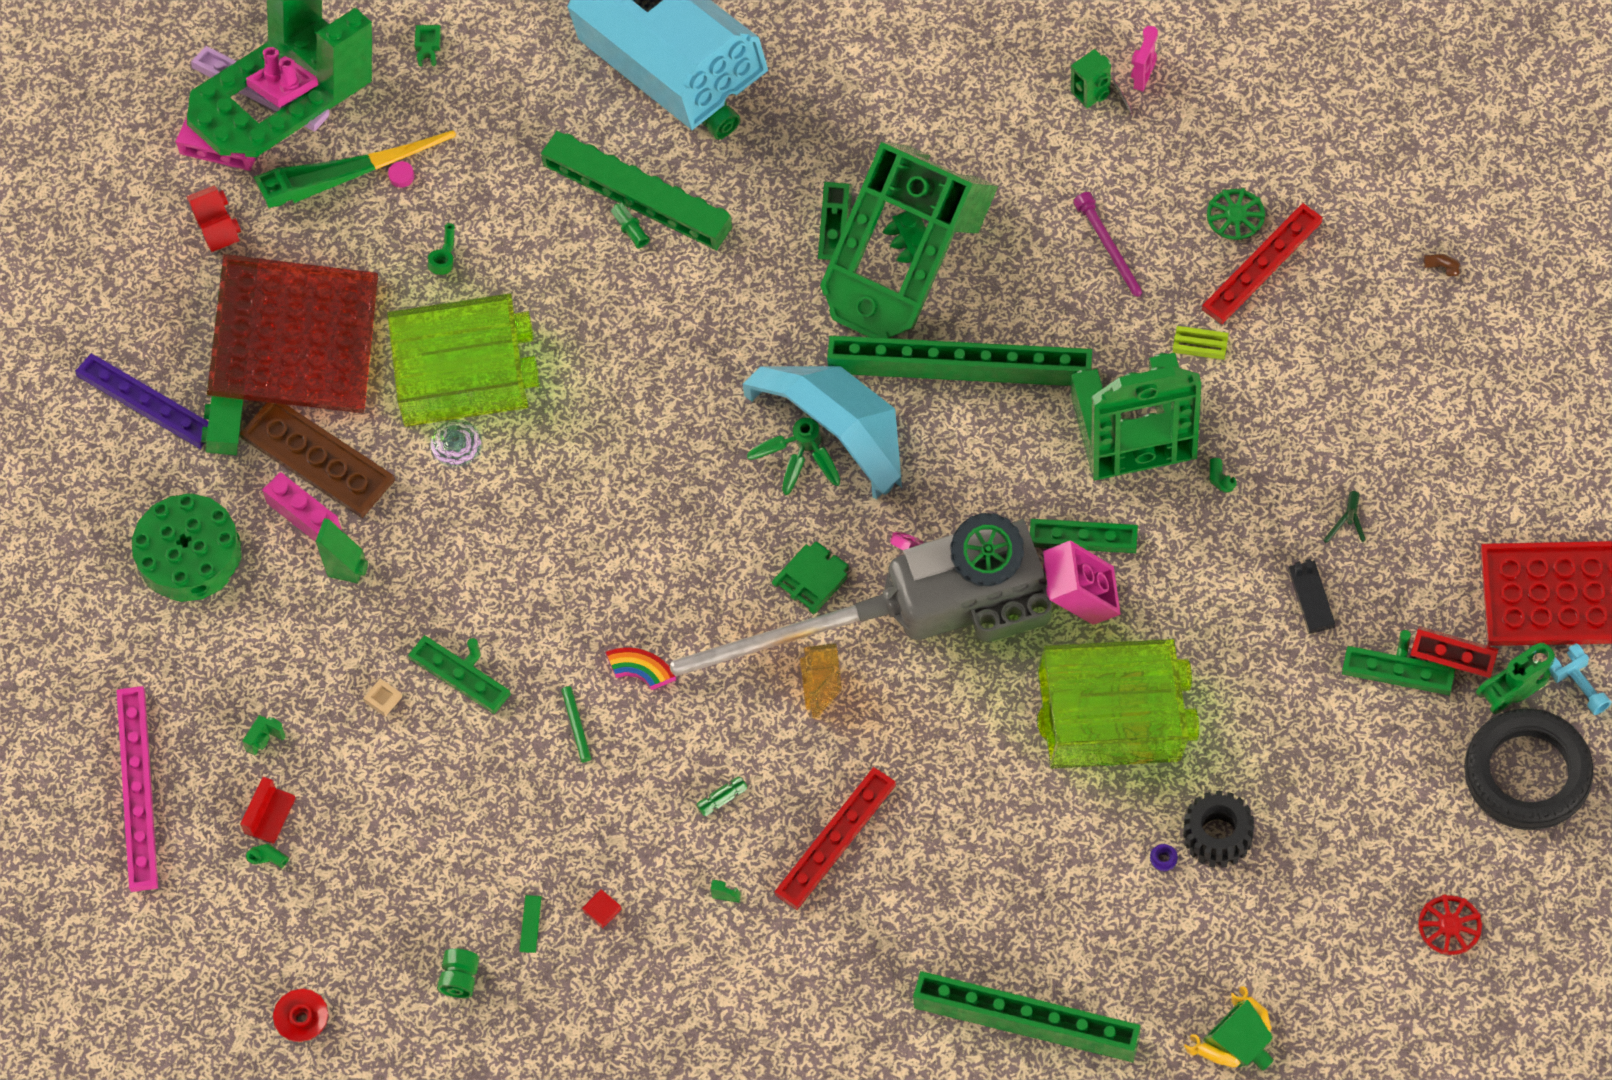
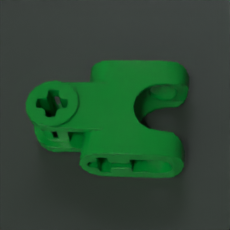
(1518, 679)

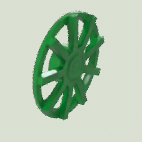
(1235, 213)

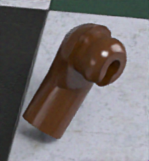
(1442, 260)

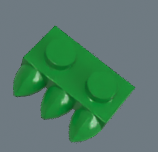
(910, 231)

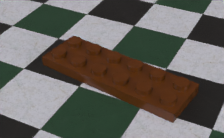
(318, 457)

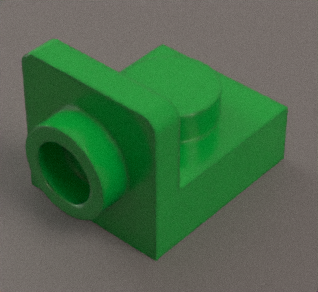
(259, 734)

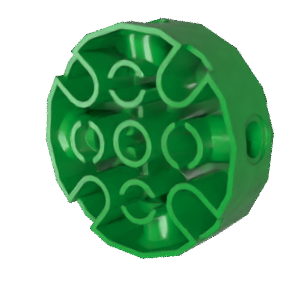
(186, 547)

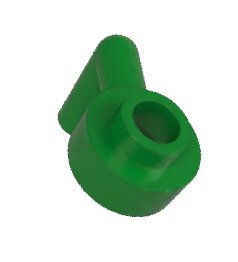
(441, 260)

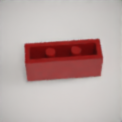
(1454, 652)

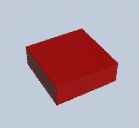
(601, 908)

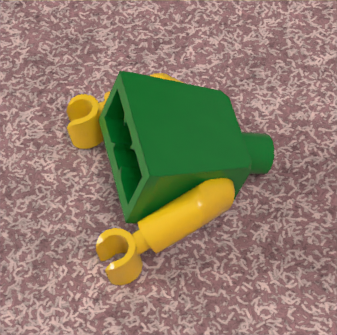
(1238, 1036)

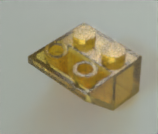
(820, 677)

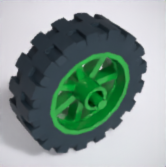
(997, 524)

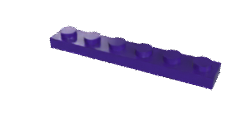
(142, 399)

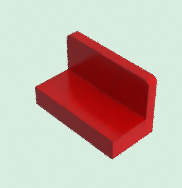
(267, 811)

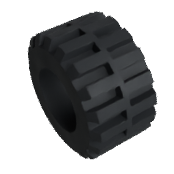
(1218, 849)

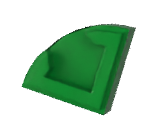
(721, 892)

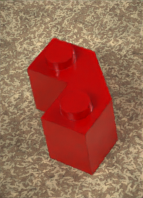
(213, 218)

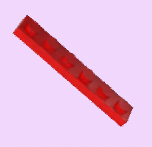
(1262, 263)
(835, 838)

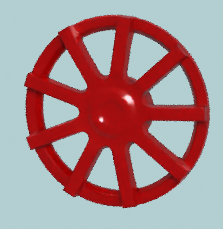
(1450, 924)

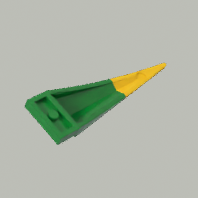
(304, 181)

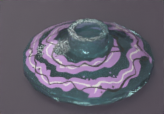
(459, 452)

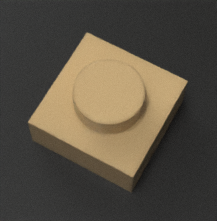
(382, 697)

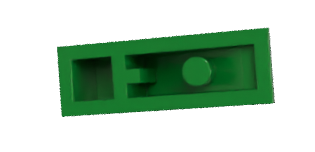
(834, 216)
(340, 554)

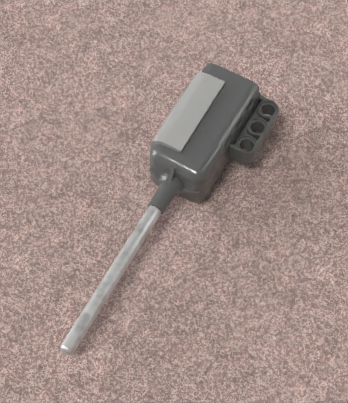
(924, 598)

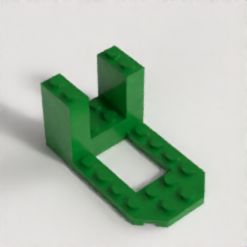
(332, 52)
(925, 189)
(1144, 443)

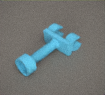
(1597, 702)

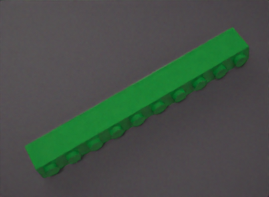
(957, 360)

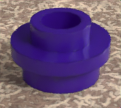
(1163, 849)

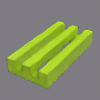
(1200, 337)

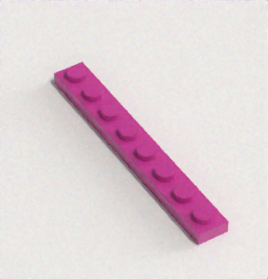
(137, 789)

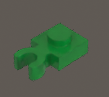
(427, 41)

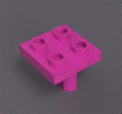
(281, 79)

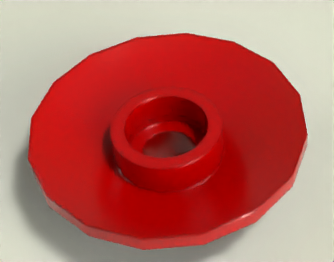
(299, 1003)

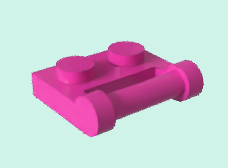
(1145, 58)

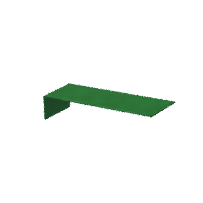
(530, 924)

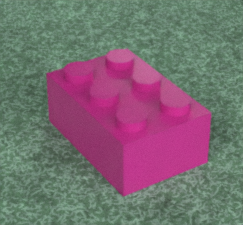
(1081, 582)

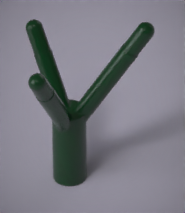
(1351, 515)

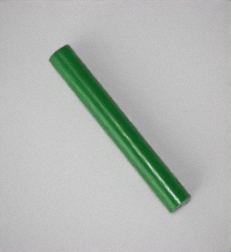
(576, 724)

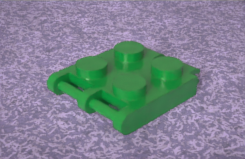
(812, 576)

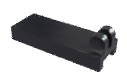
(1311, 596)

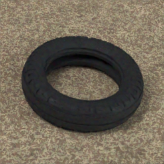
(1533, 724)

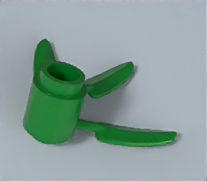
(807, 438)

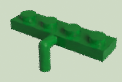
(1088, 535)
(1398, 668)
(460, 673)

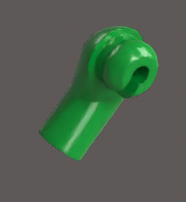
(1218, 479)
(266, 853)

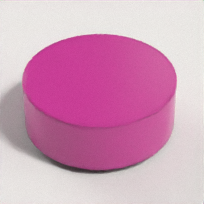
(401, 174)

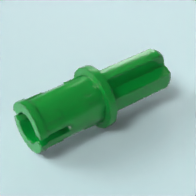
(630, 225)

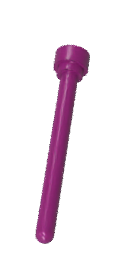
(1086, 205)

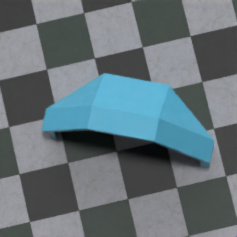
(844, 408)

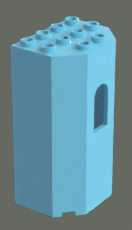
(677, 53)

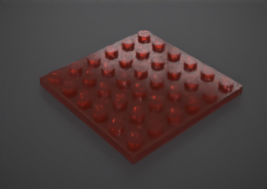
(293, 334)

